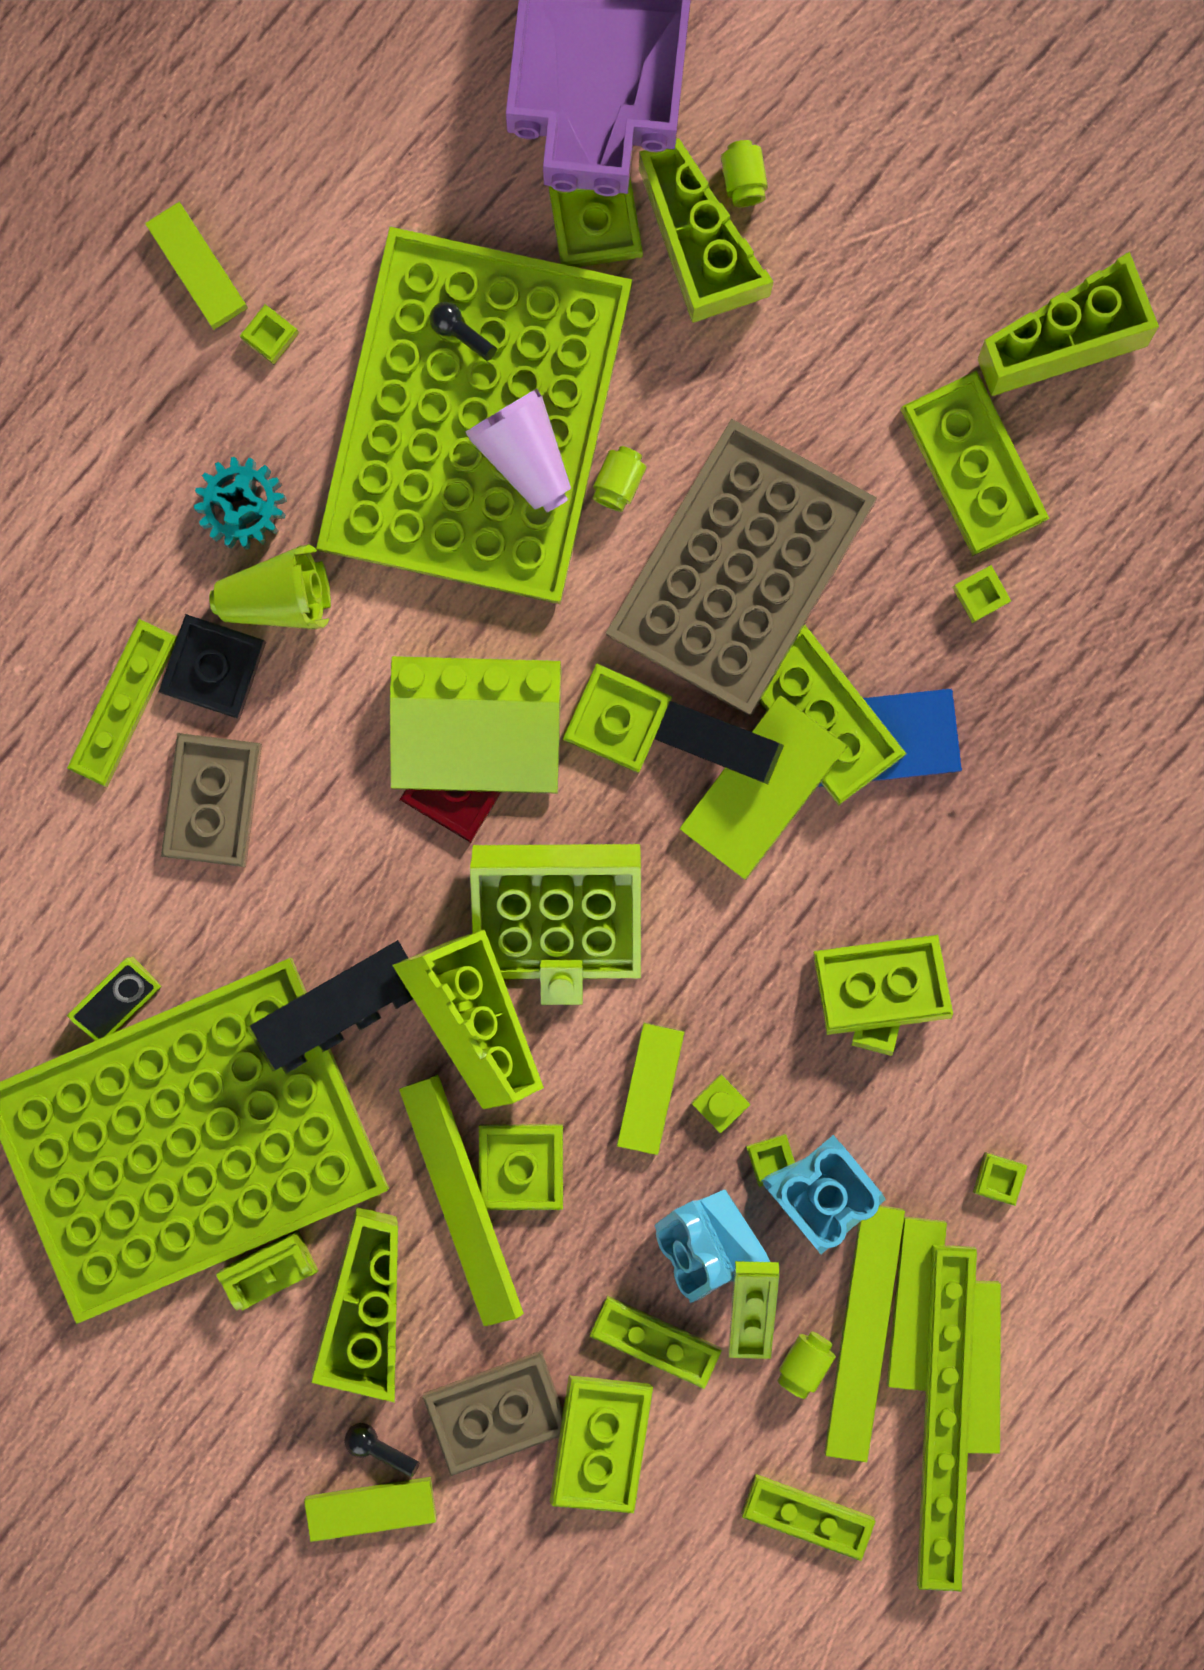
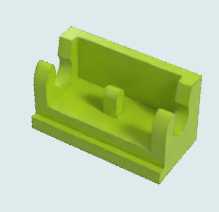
(267, 1271)

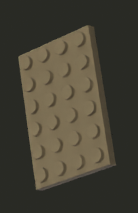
(741, 567)

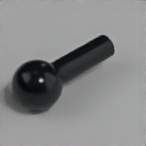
(447, 320)
(363, 1441)

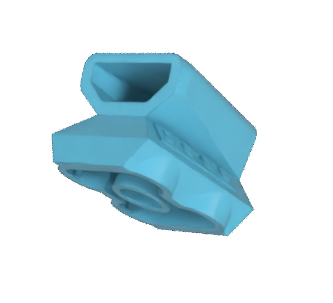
(825, 1194)
(705, 1242)

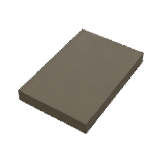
(211, 800)
(495, 1413)

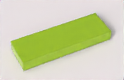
(196, 265)
(650, 1088)
(753, 1309)
(655, 1342)
(370, 1509)
(808, 1517)

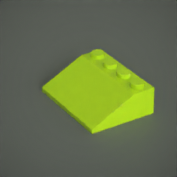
(475, 724)
(559, 906)

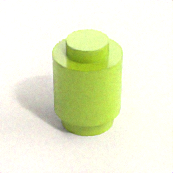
(744, 173)
(619, 478)
(806, 1364)

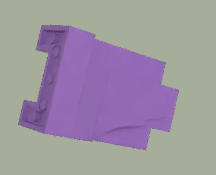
(597, 85)

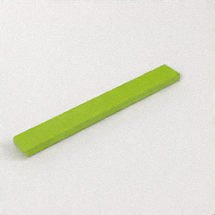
(946, 1418)

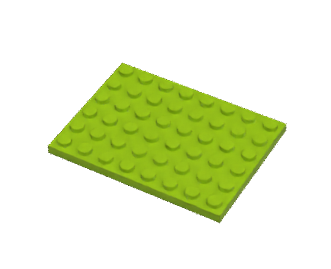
(407, 475)
(180, 1145)

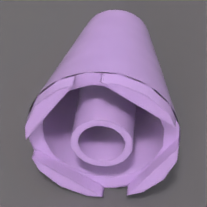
(525, 451)

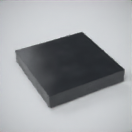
(212, 666)

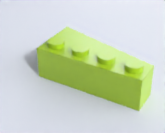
(704, 247)
(1074, 330)
(473, 1017)
(360, 1325)

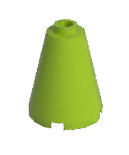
(276, 592)

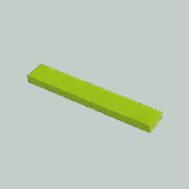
(461, 1201)
(864, 1335)

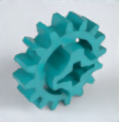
(242, 486)

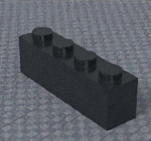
(330, 1009)

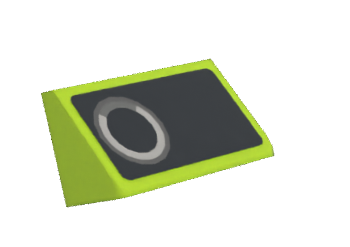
(114, 999)

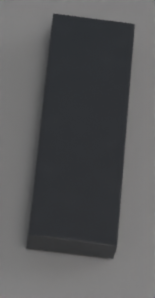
(719, 742)

